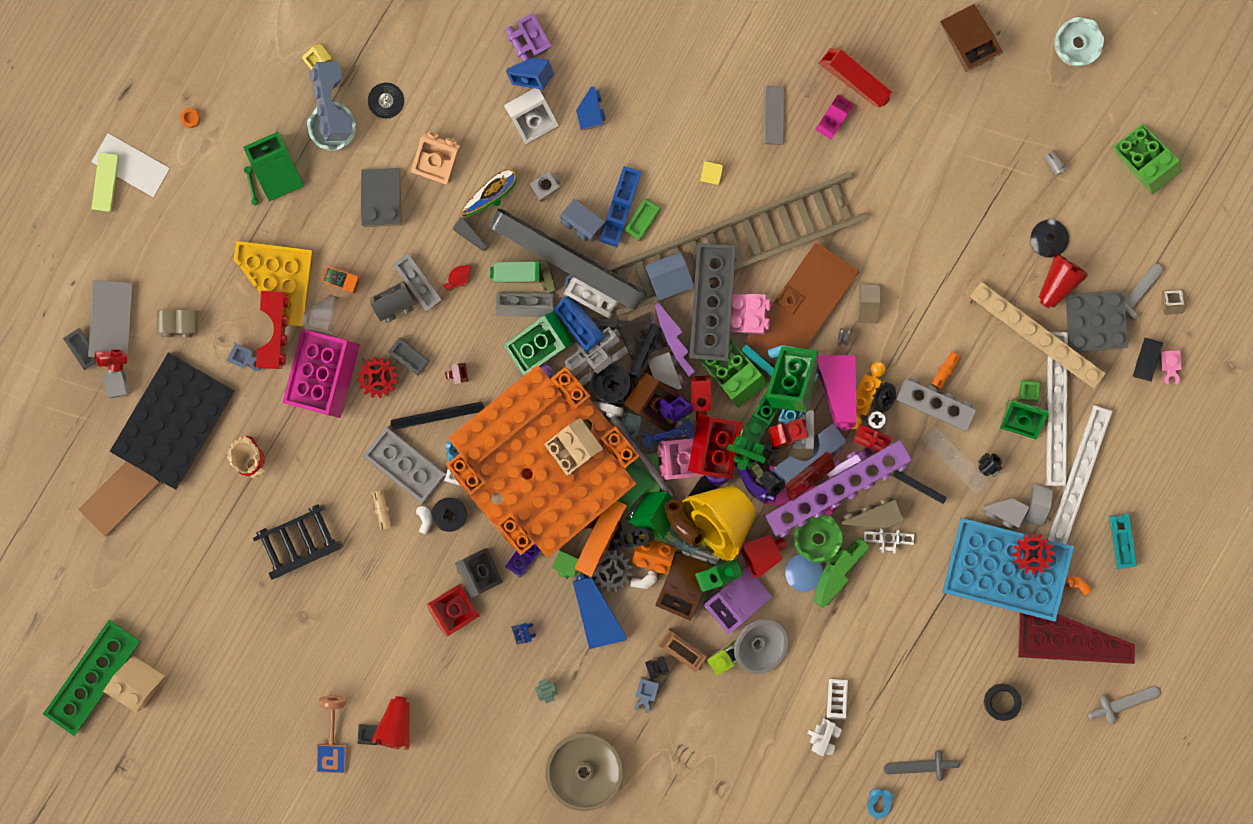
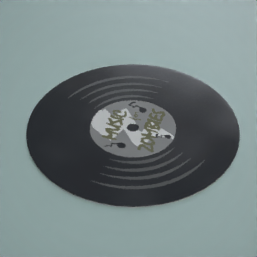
(385, 100)

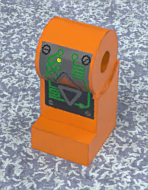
(341, 279)

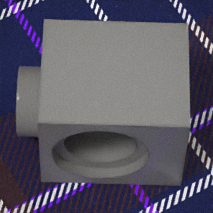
(536, 185)
(116, 384)

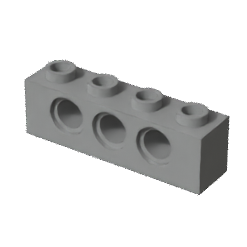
(906, 396)

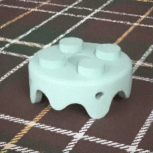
(1092, 42)
(314, 123)

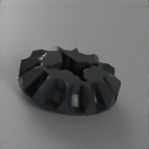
(884, 404)

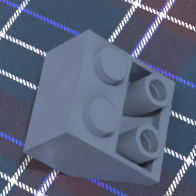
(582, 220)

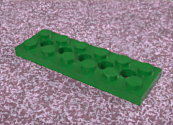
(78, 677)

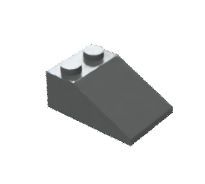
(381, 197)

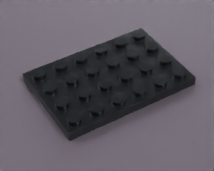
(172, 421)

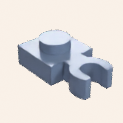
(241, 357)
(646, 691)

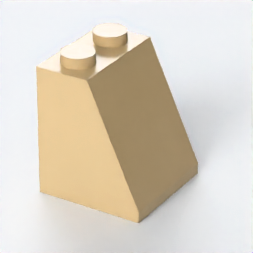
(134, 684)

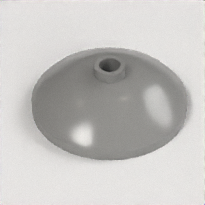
(766, 652)

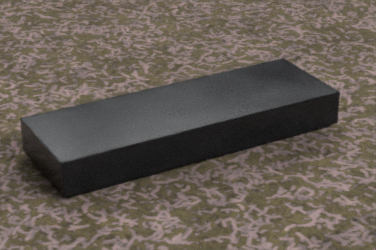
(919, 486)

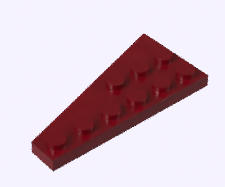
(1070, 642)

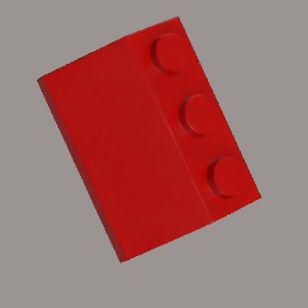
(710, 445)

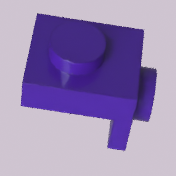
(676, 409)

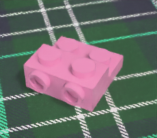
(750, 314)
(675, 459)

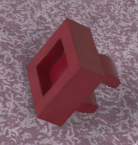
(458, 373)

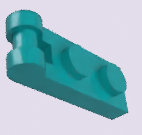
(1122, 541)

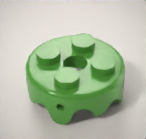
(823, 552)

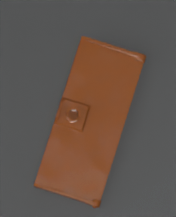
(804, 302)

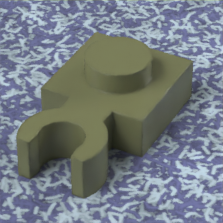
(548, 281)
(756, 470)

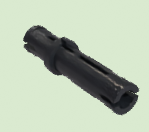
(648, 345)

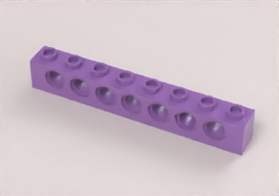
(895, 450)

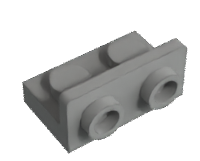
(807, 443)

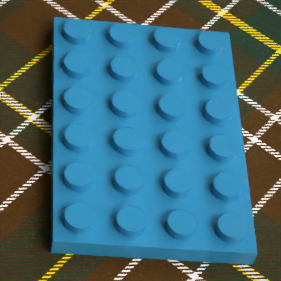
(985, 571)

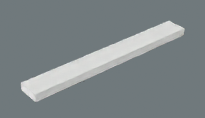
(1057, 419)
(1079, 474)

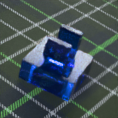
(522, 634)

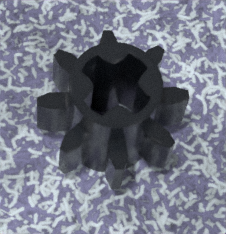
(771, 455)
(990, 464)

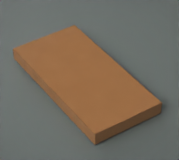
(118, 497)

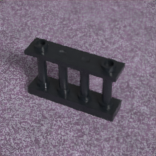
(313, 552)

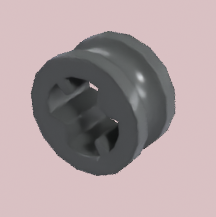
(844, 336)

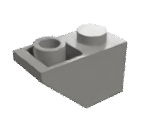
(664, 371)
(1009, 510)

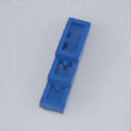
(620, 206)

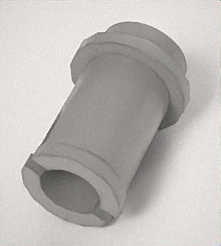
(1055, 164)

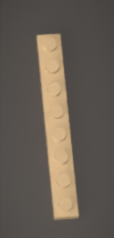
(1037, 335)

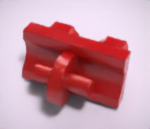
(871, 438)

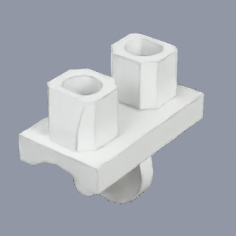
(822, 735)

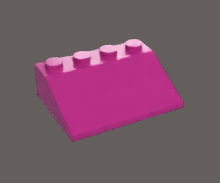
(321, 373)

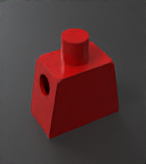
(701, 389)
(762, 554)

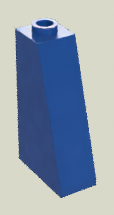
(597, 617)

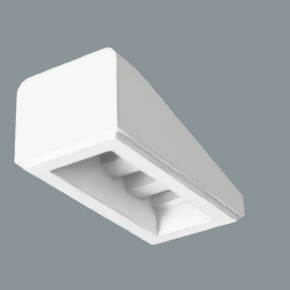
(837, 716)

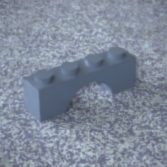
(334, 123)
(827, 440)

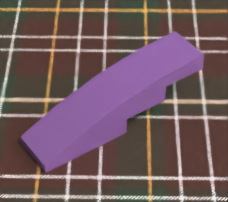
(671, 332)

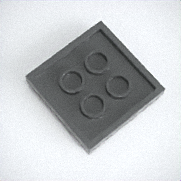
(1096, 321)

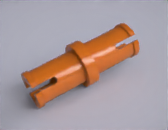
(946, 370)

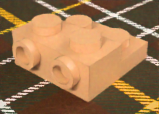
(435, 157)

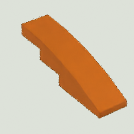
(600, 539)

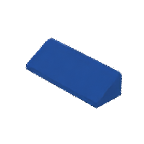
(579, 323)

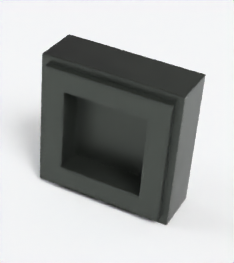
(365, 734)

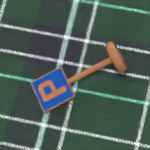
(331, 757)

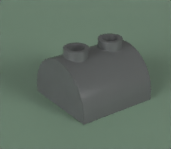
(392, 302)
(478, 572)

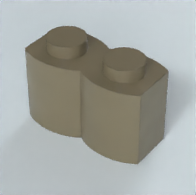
(177, 322)

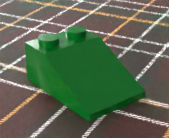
(539, 343)
(793, 379)

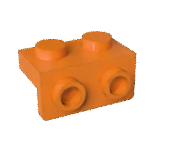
(654, 556)

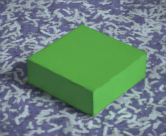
(1029, 390)

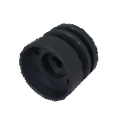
(605, 379)

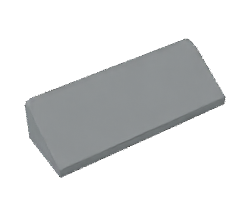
(773, 115)
(524, 304)

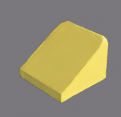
(316, 54)
(711, 173)

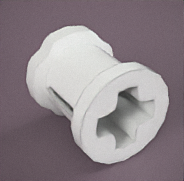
(879, 415)

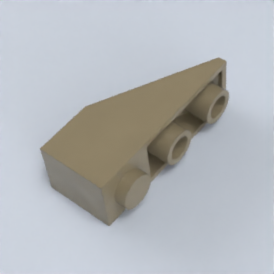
(881, 516)

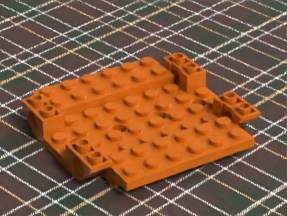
(512, 438)

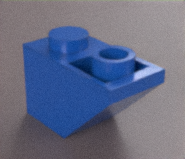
(588, 111)

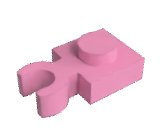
(1170, 362)

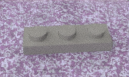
(417, 282)

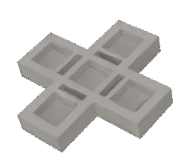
(595, 357)

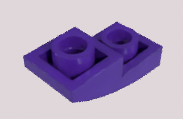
(519, 563)

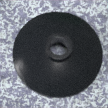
(1040, 242)

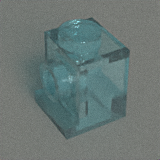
(631, 423)

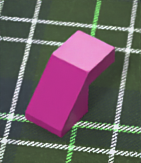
(834, 117)

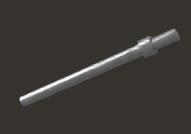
(644, 460)

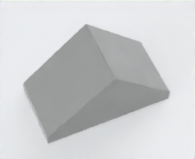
(1039, 505)

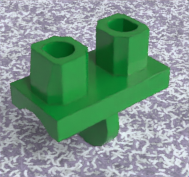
(740, 447)

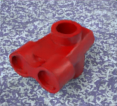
(113, 360)

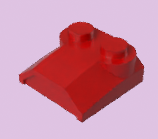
(452, 610)

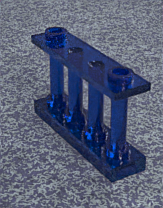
(683, 430)

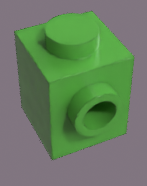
(565, 564)

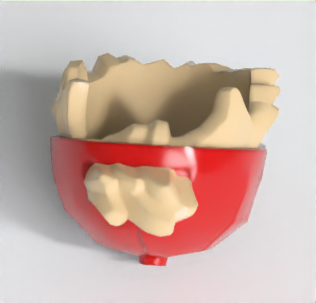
(247, 457)

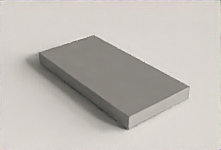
(110, 316)
(404, 465)

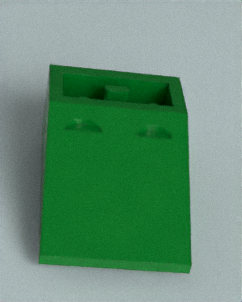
(273, 166)

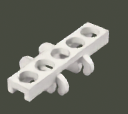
(882, 539)

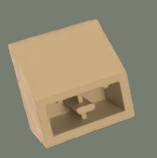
(573, 446)

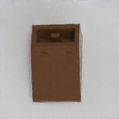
(971, 38)
(681, 589)

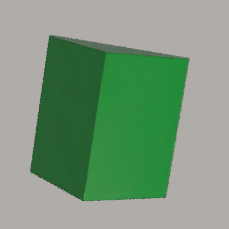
(1023, 419)
(652, 514)

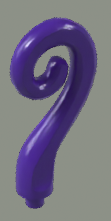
(754, 488)

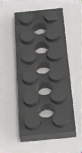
(722, 311)

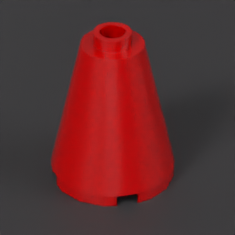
(1060, 281)
(395, 725)

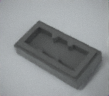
(79, 347)
(408, 356)

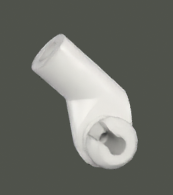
(426, 518)
(646, 582)

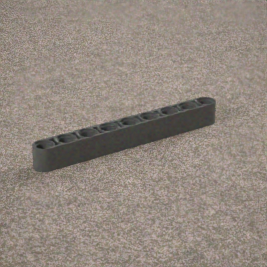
(567, 259)

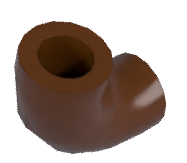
(682, 524)

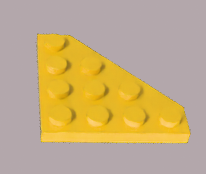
(278, 270)

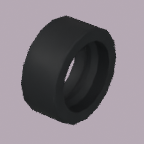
(1016, 707)

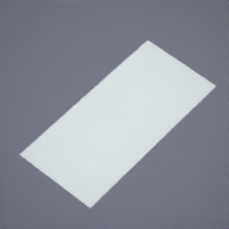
(134, 165)

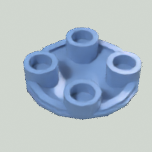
(802, 573)

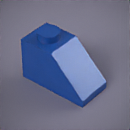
(531, 73)

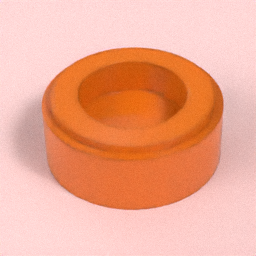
(190, 118)

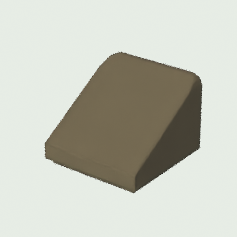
(1173, 302)

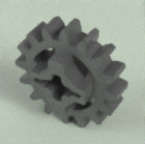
(620, 572)

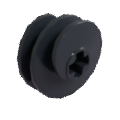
(440, 509)

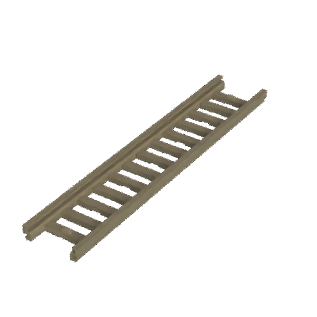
(744, 219)

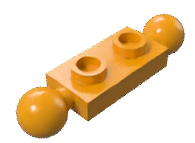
(866, 390)

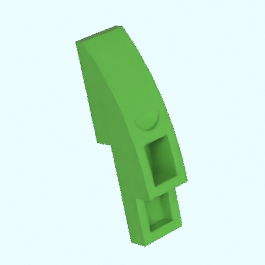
(832, 577)

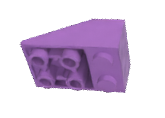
(737, 601)

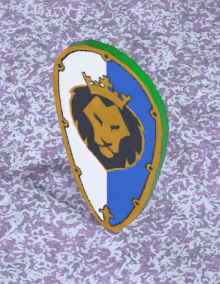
(491, 192)

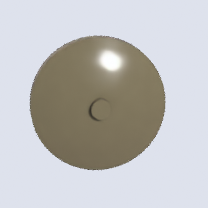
(584, 772)

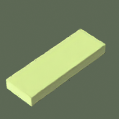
(105, 182)

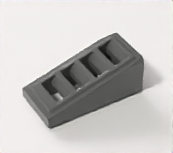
(469, 234)

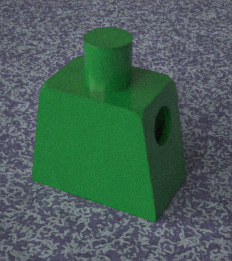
(725, 572)

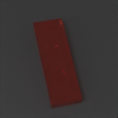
(809, 476)

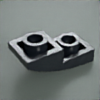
(1148, 359)

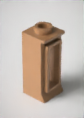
(665, 642)

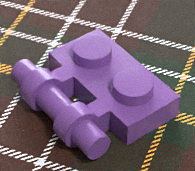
(532, 33)

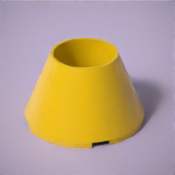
(724, 516)

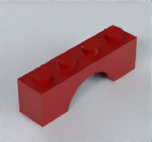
(275, 306)

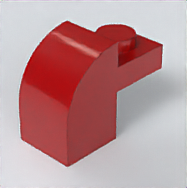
(788, 433)

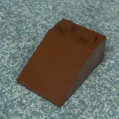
(646, 400)

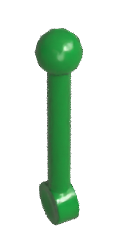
(248, 170)

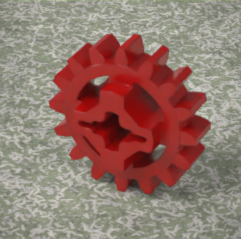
(370, 372)
(1026, 547)

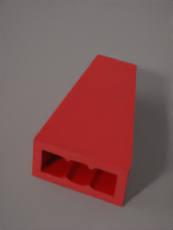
(855, 77)

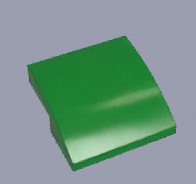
(643, 482)

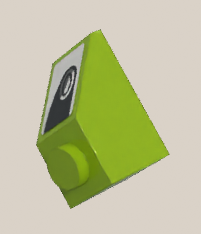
(723, 658)

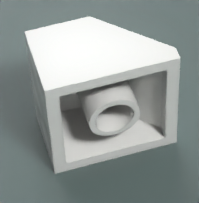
(531, 115)

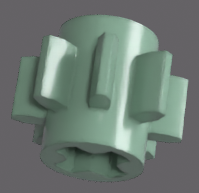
(546, 690)

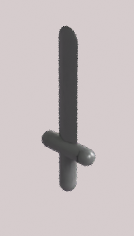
(922, 766)

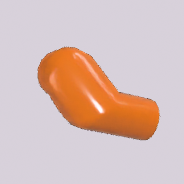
(1077, 583)

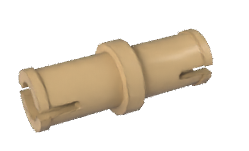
(381, 510)

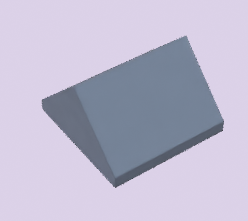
(669, 276)

